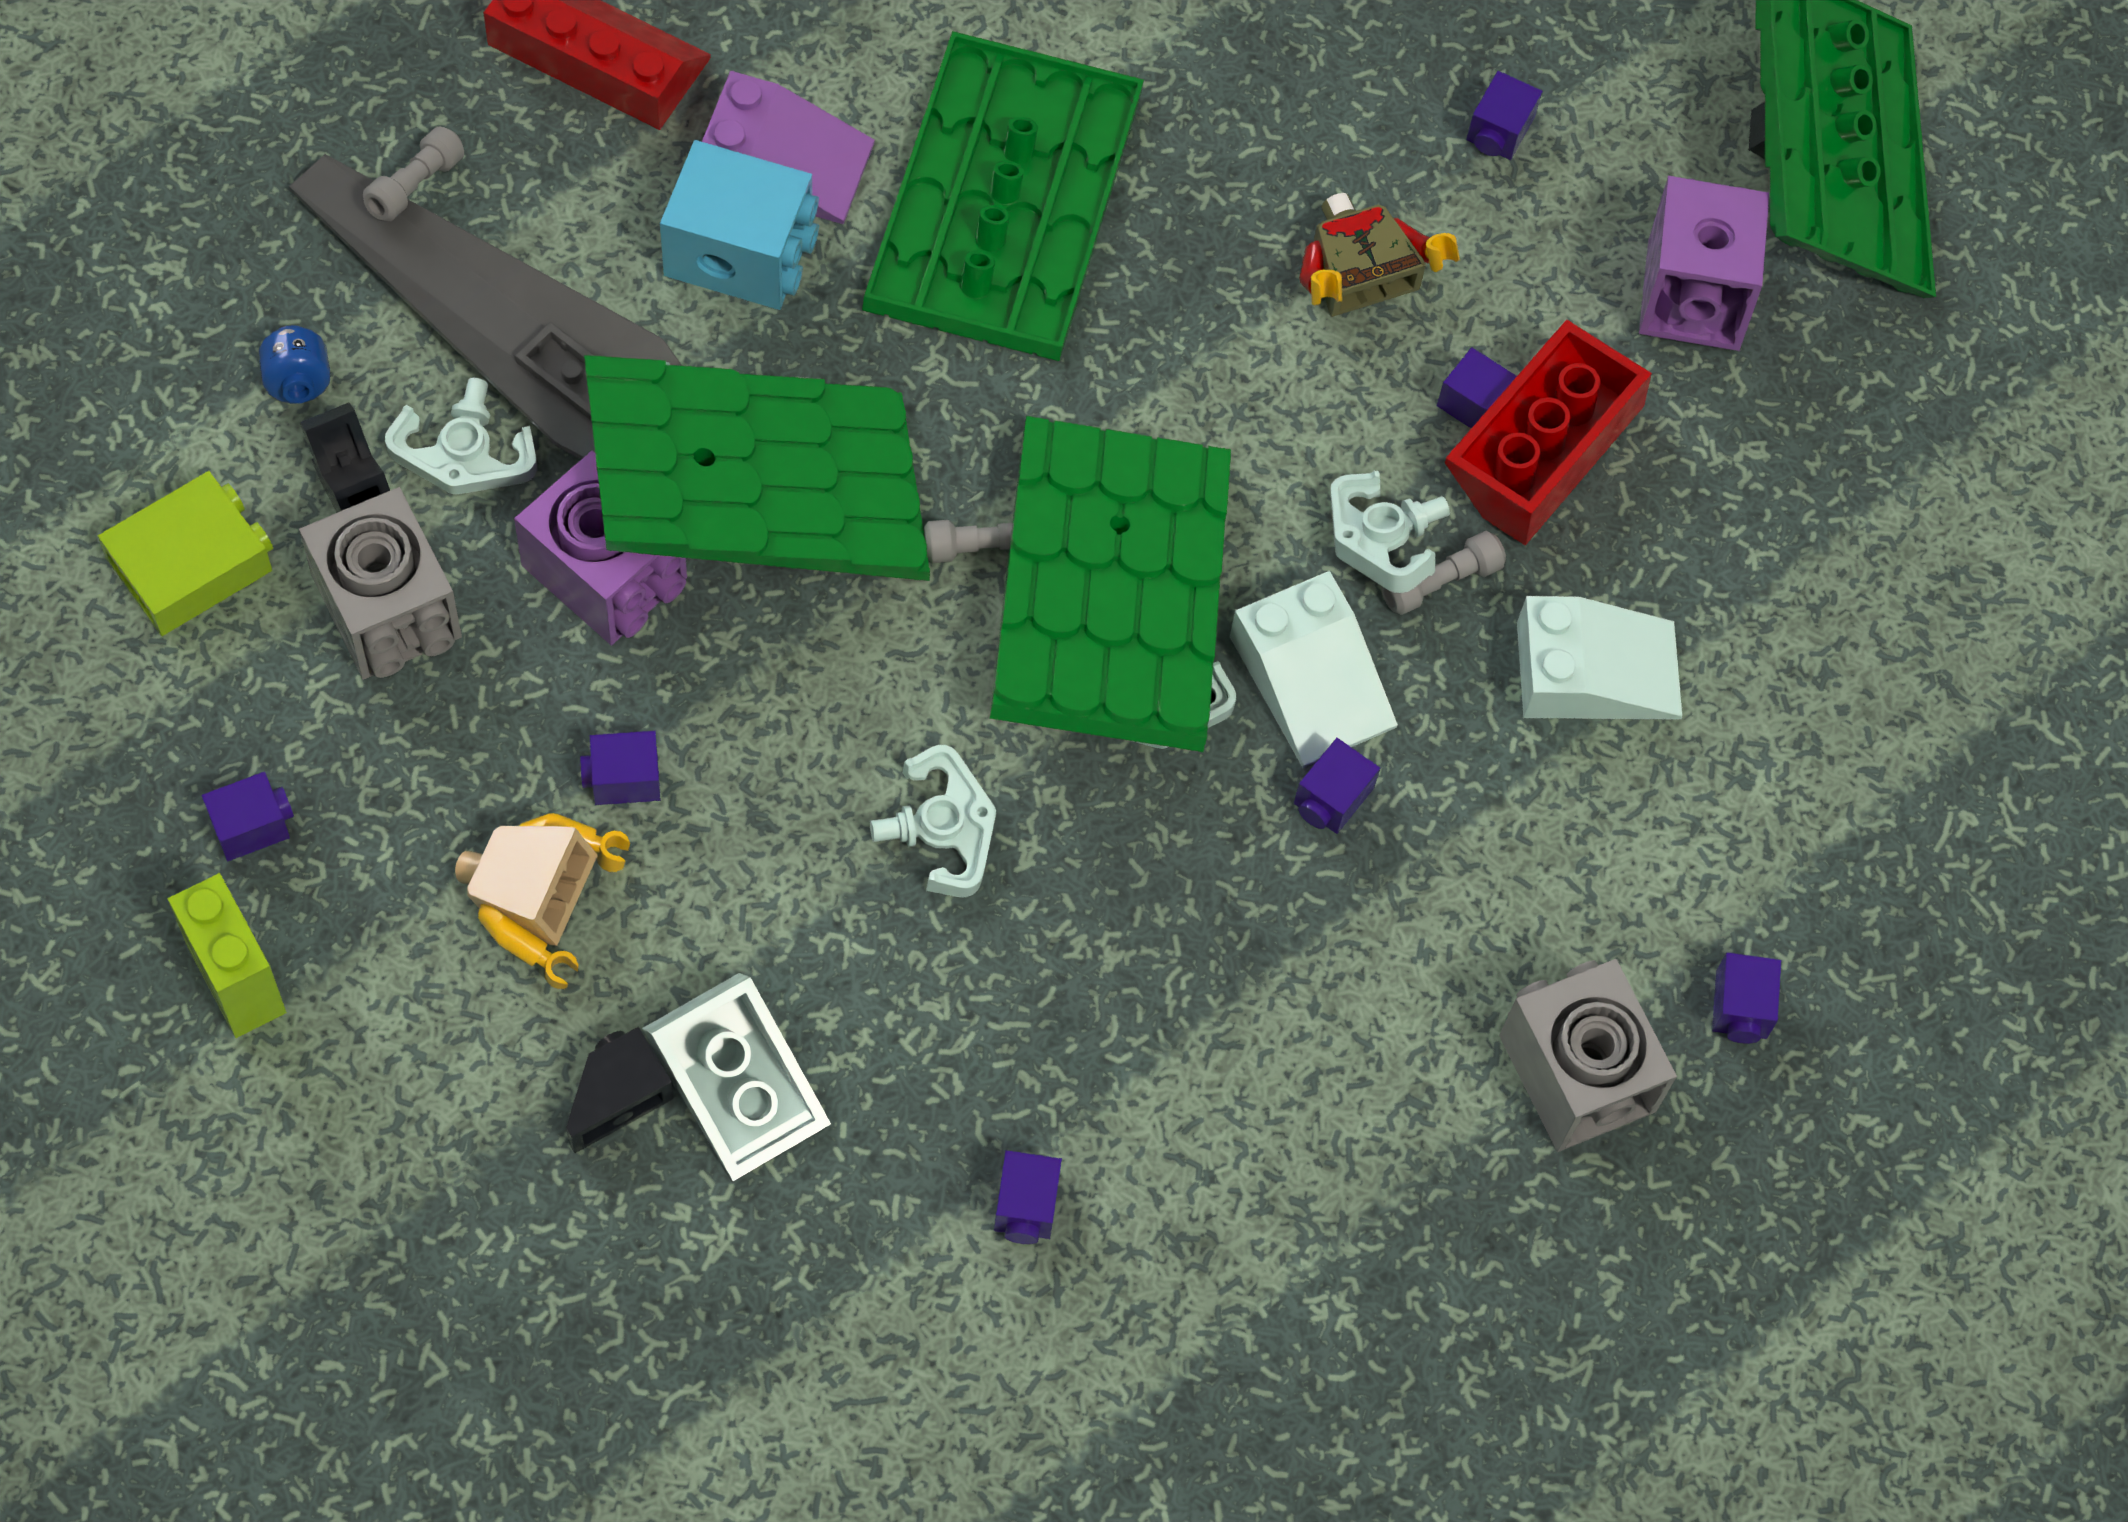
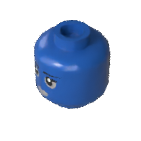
(294, 362)

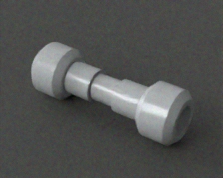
(388, 195)
(946, 540)
(1481, 555)

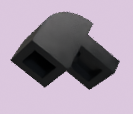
(343, 458)

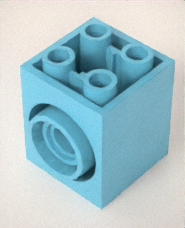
(739, 225)

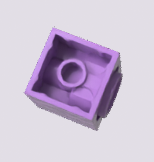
(1704, 263)
(567, 553)

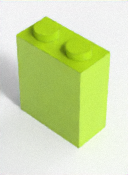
(187, 552)
(227, 955)

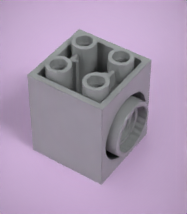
(382, 584)
(1586, 1053)

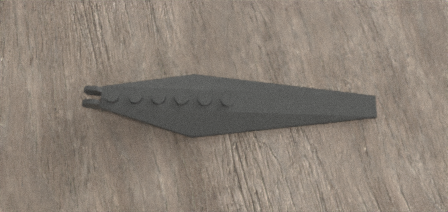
(489, 306)

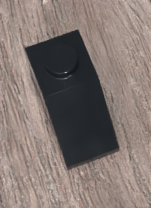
(616, 1088)

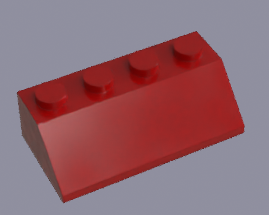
(598, 52)
(1547, 430)

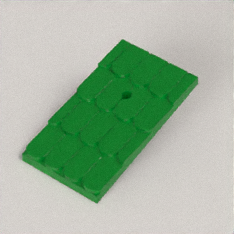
(1846, 138)
(1012, 155)
(754, 469)
(1112, 585)

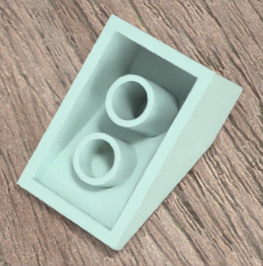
(1596, 661)
(1313, 667)
(737, 1075)

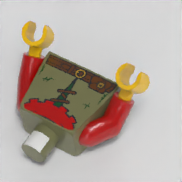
(1368, 256)

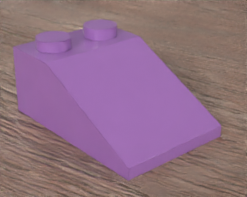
(790, 131)

